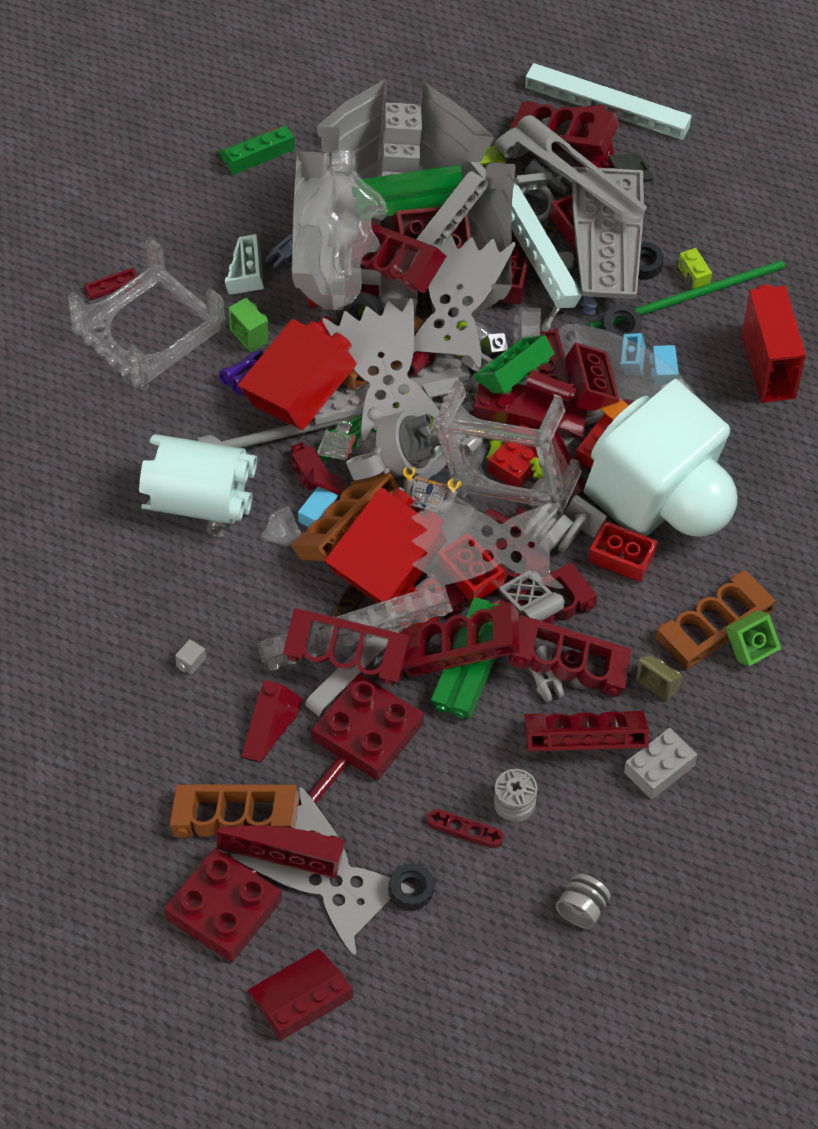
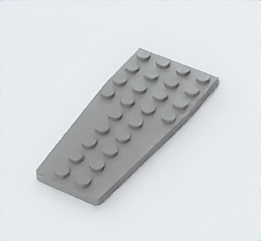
(606, 241)
(348, 402)

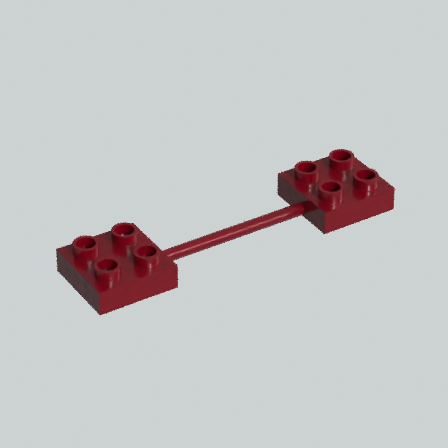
(229, 903)

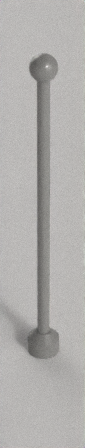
(289, 430)

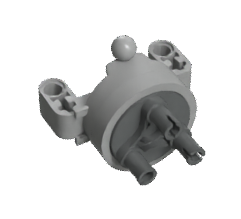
(400, 442)

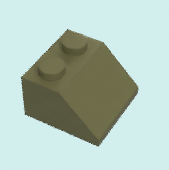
(658, 677)

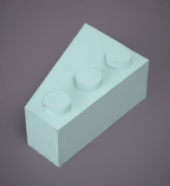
(246, 266)

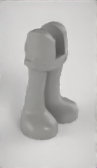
(545, 685)

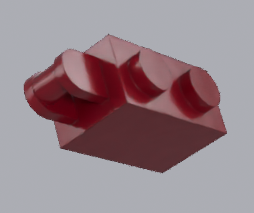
(302, 462)

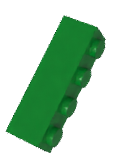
(258, 149)
(515, 364)

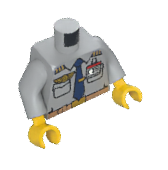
(428, 487)

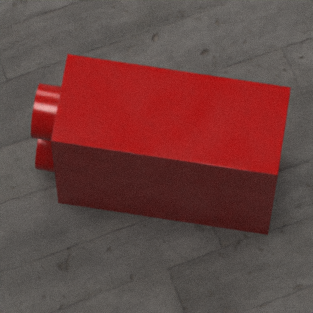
(773, 343)
(298, 373)
(379, 548)

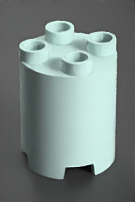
(198, 479)

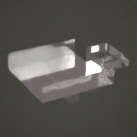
(337, 444)

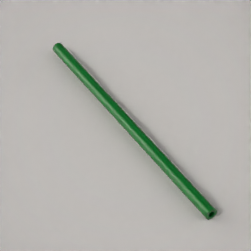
(712, 287)

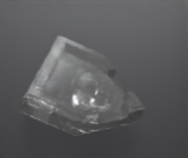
(281, 528)

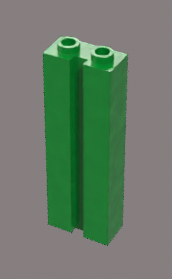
(417, 189)
(462, 685)

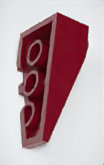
(272, 715)

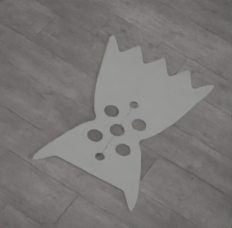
(476, 273)
(395, 338)
(350, 916)

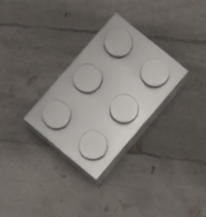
(661, 763)

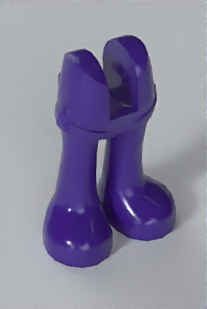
(229, 374)

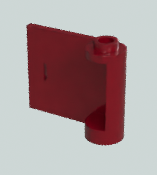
(551, 386)

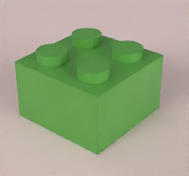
(248, 324)
(753, 638)

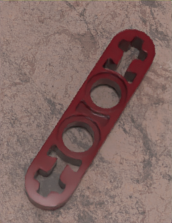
(466, 826)

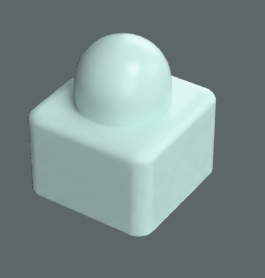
(664, 466)

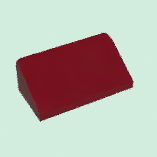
(326, 480)

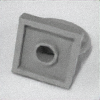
(537, 183)
(584, 518)

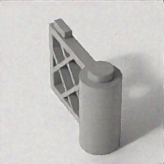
(538, 606)

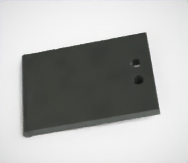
(631, 162)

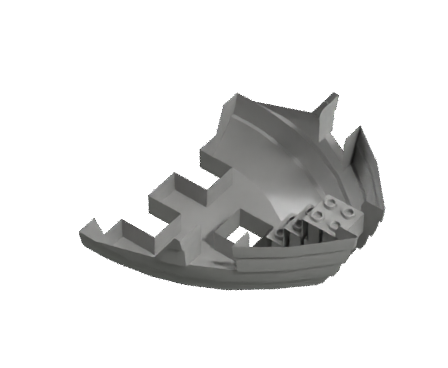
(397, 141)

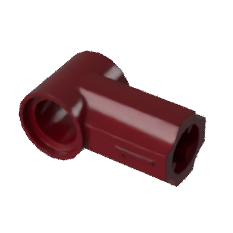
(419, 360)

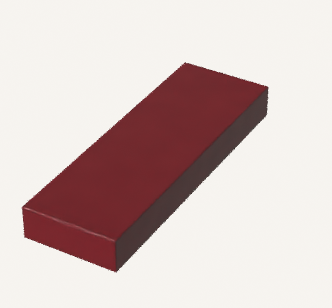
(109, 284)

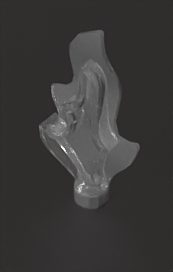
(343, 217)

